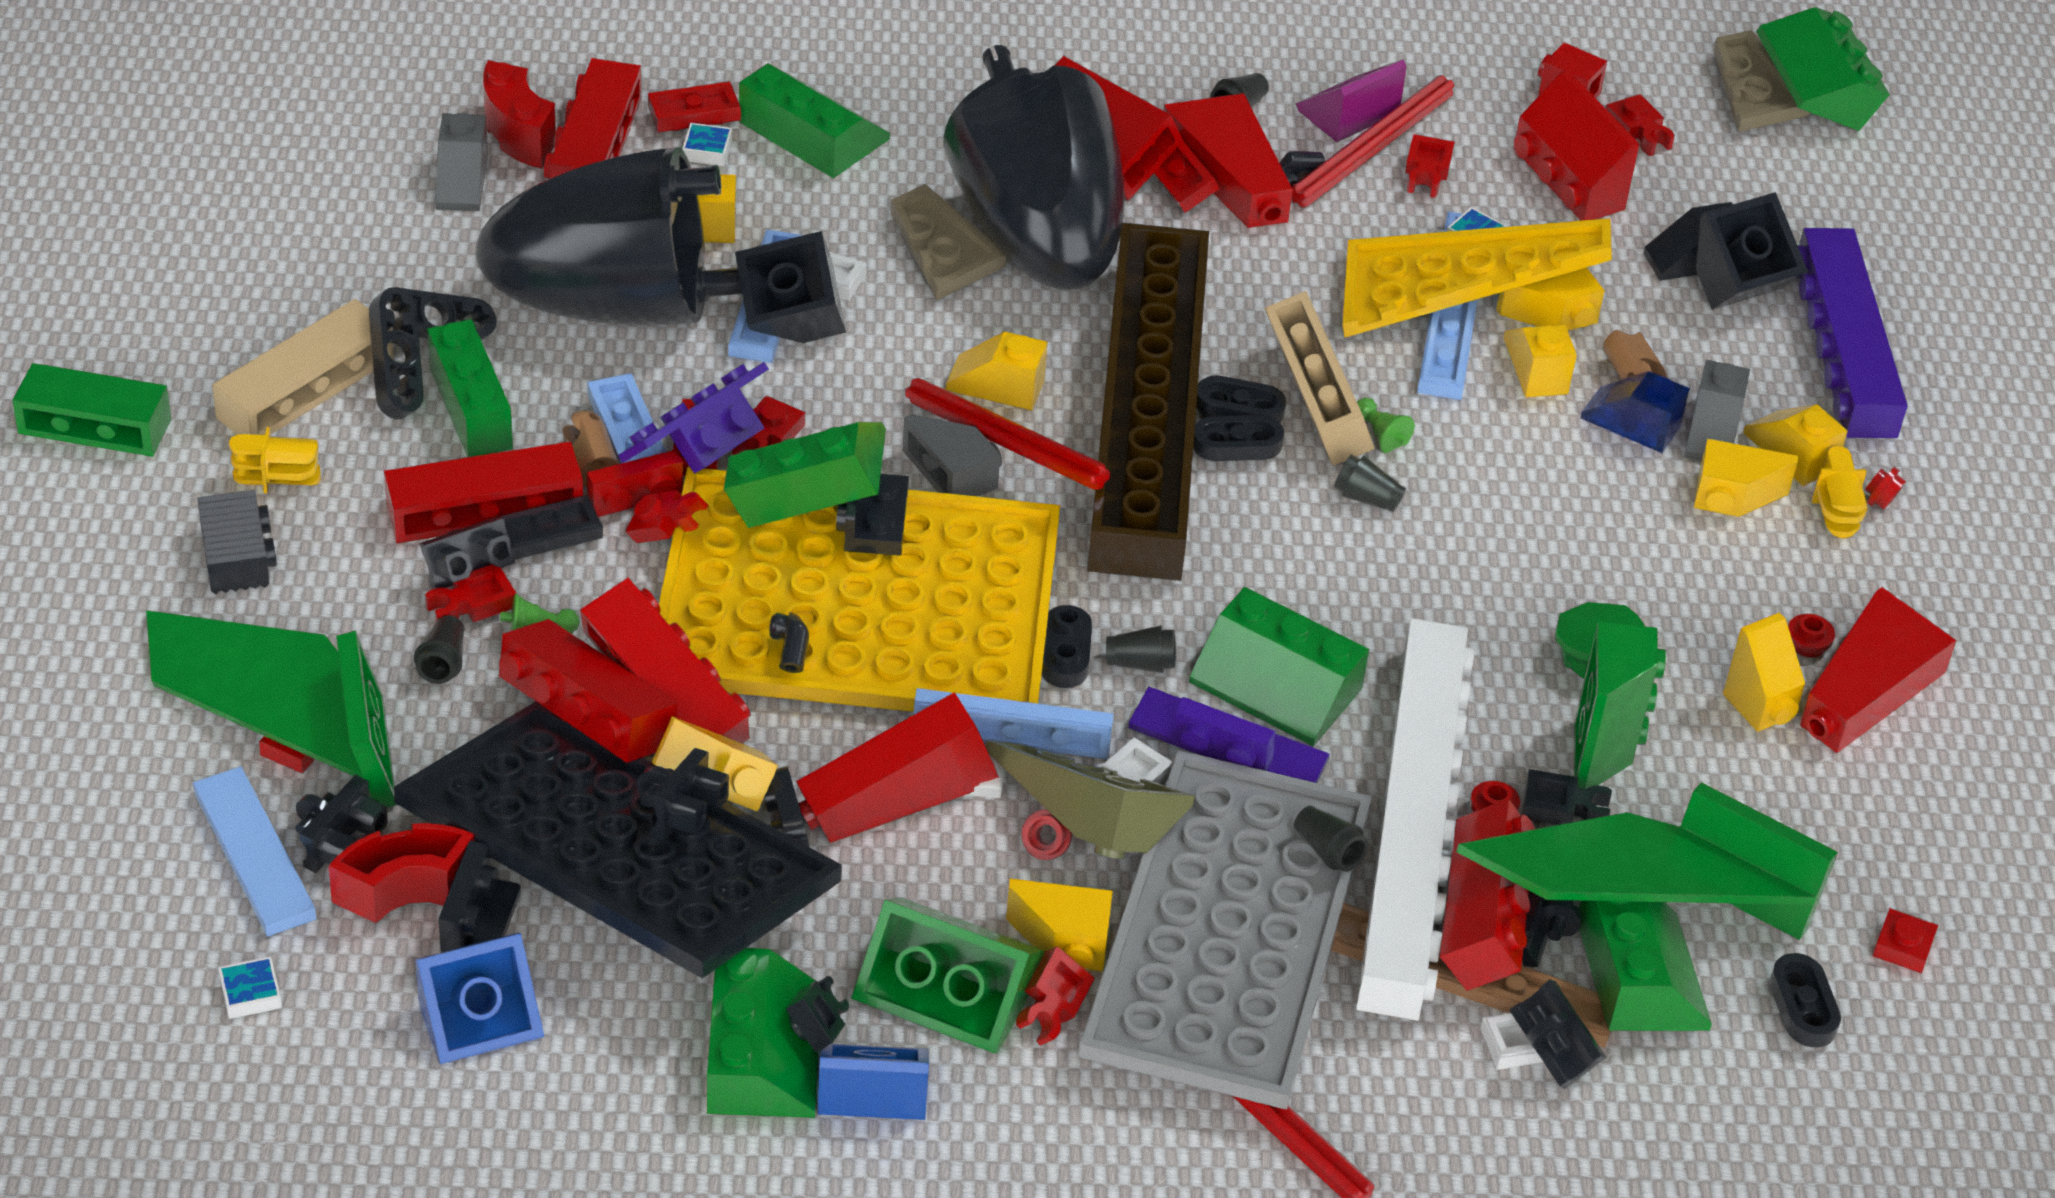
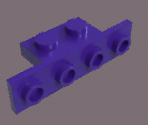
(710, 427)
(1224, 736)

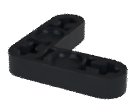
(406, 331)

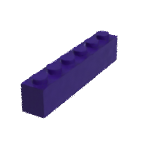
(1850, 335)

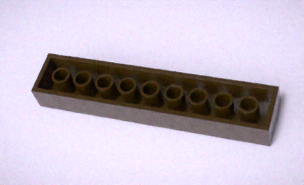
(1150, 403)

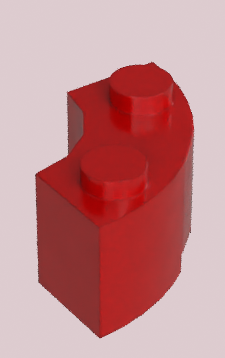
(517, 115)
(397, 869)

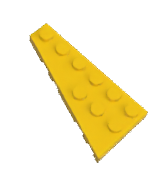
(1428, 272)

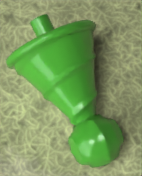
(1388, 428)
(527, 613)

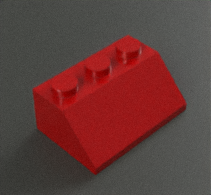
(1577, 148)

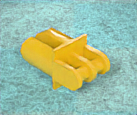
(274, 460)
(1841, 493)

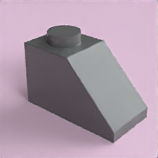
(461, 161)
(1716, 406)
(952, 455)

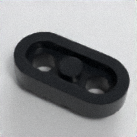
(1236, 397)
(1238, 438)
(1067, 646)
(783, 798)
(1806, 1011)

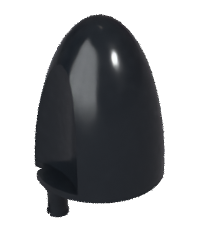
(1041, 169)
(609, 242)

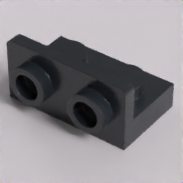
(876, 521)
(477, 903)

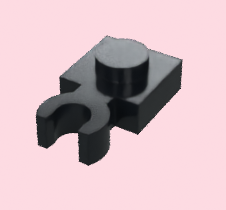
(1557, 799)
(817, 1013)

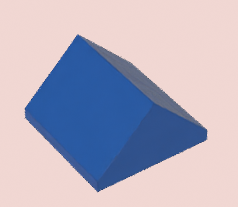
(478, 998)
(873, 1081)

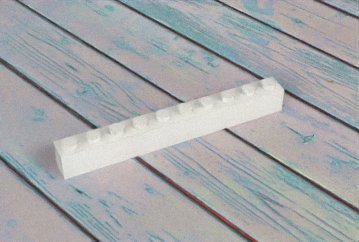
(1415, 822)

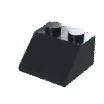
(1746, 251)
(791, 289)

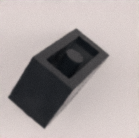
(1676, 248)

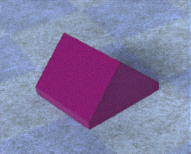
(1356, 101)

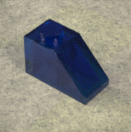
(1640, 409)

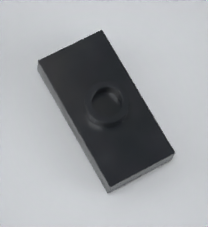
(552, 527)

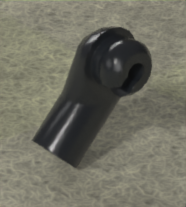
(1300, 161)
(795, 642)

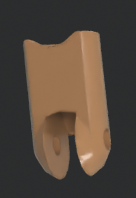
(1631, 355)
(590, 442)

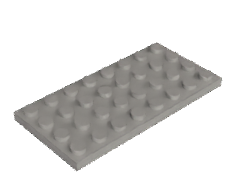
(1224, 936)

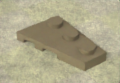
(1753, 83)
(944, 241)

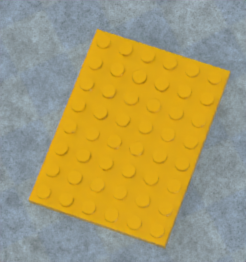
(945, 616)

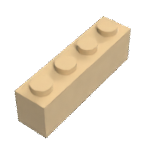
(298, 373)
(1319, 378)

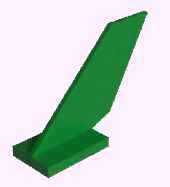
(281, 687)
(1714, 857)

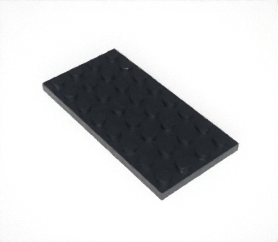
(576, 826)

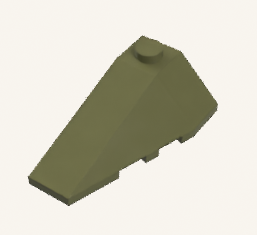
(1093, 800)

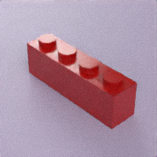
(598, 116)
(464, 491)
(632, 633)
(586, 689)
(1483, 909)

